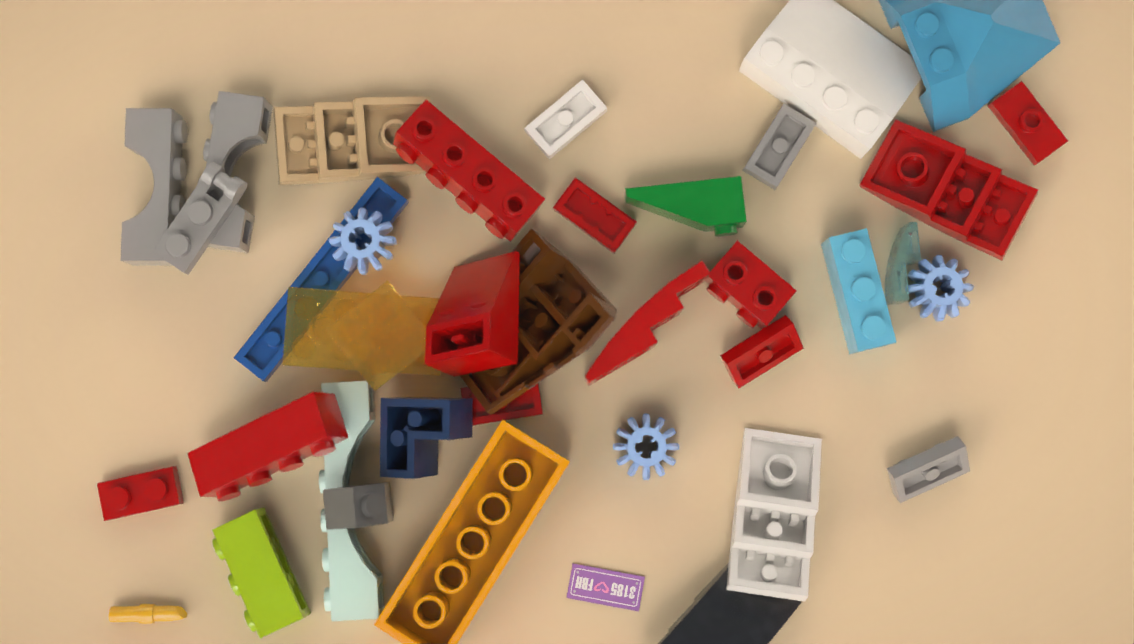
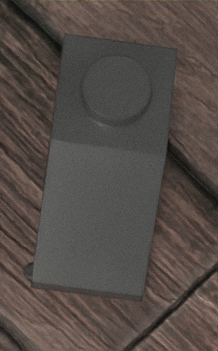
(358, 506)

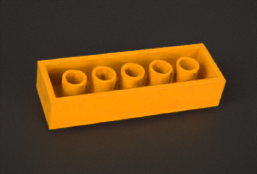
(473, 539)

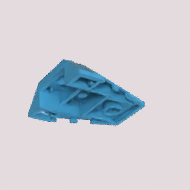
(970, 49)

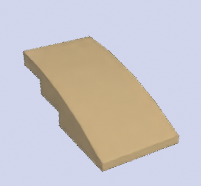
(342, 140)

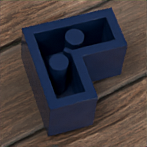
(412, 432)

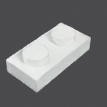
(565, 119)

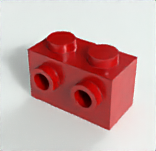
(749, 286)

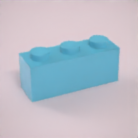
(858, 291)

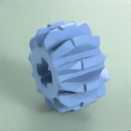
(353, 252)
(951, 285)
(654, 456)

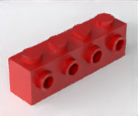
(467, 171)
(268, 445)

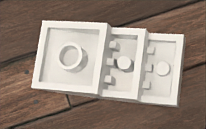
(774, 514)

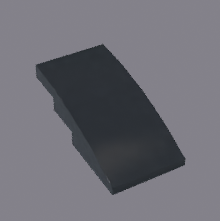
(730, 616)

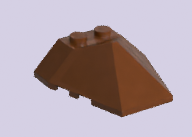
(556, 323)

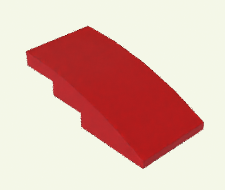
(949, 189)
(636, 334)

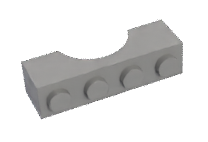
(238, 125)
(158, 138)

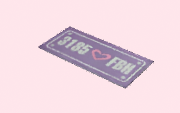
(605, 587)

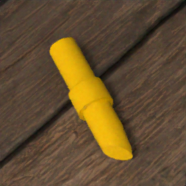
(146, 613)

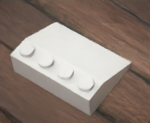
(833, 71)

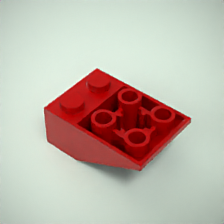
(476, 318)

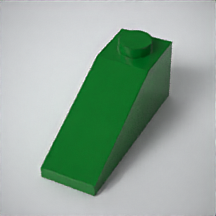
(700, 204)

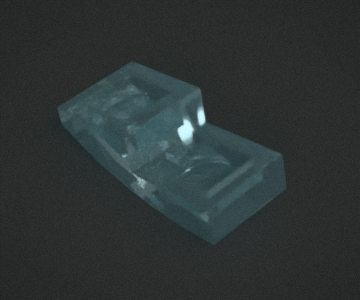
(903, 252)

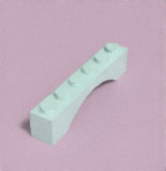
(353, 579)

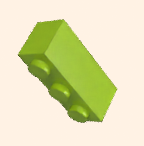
(260, 572)

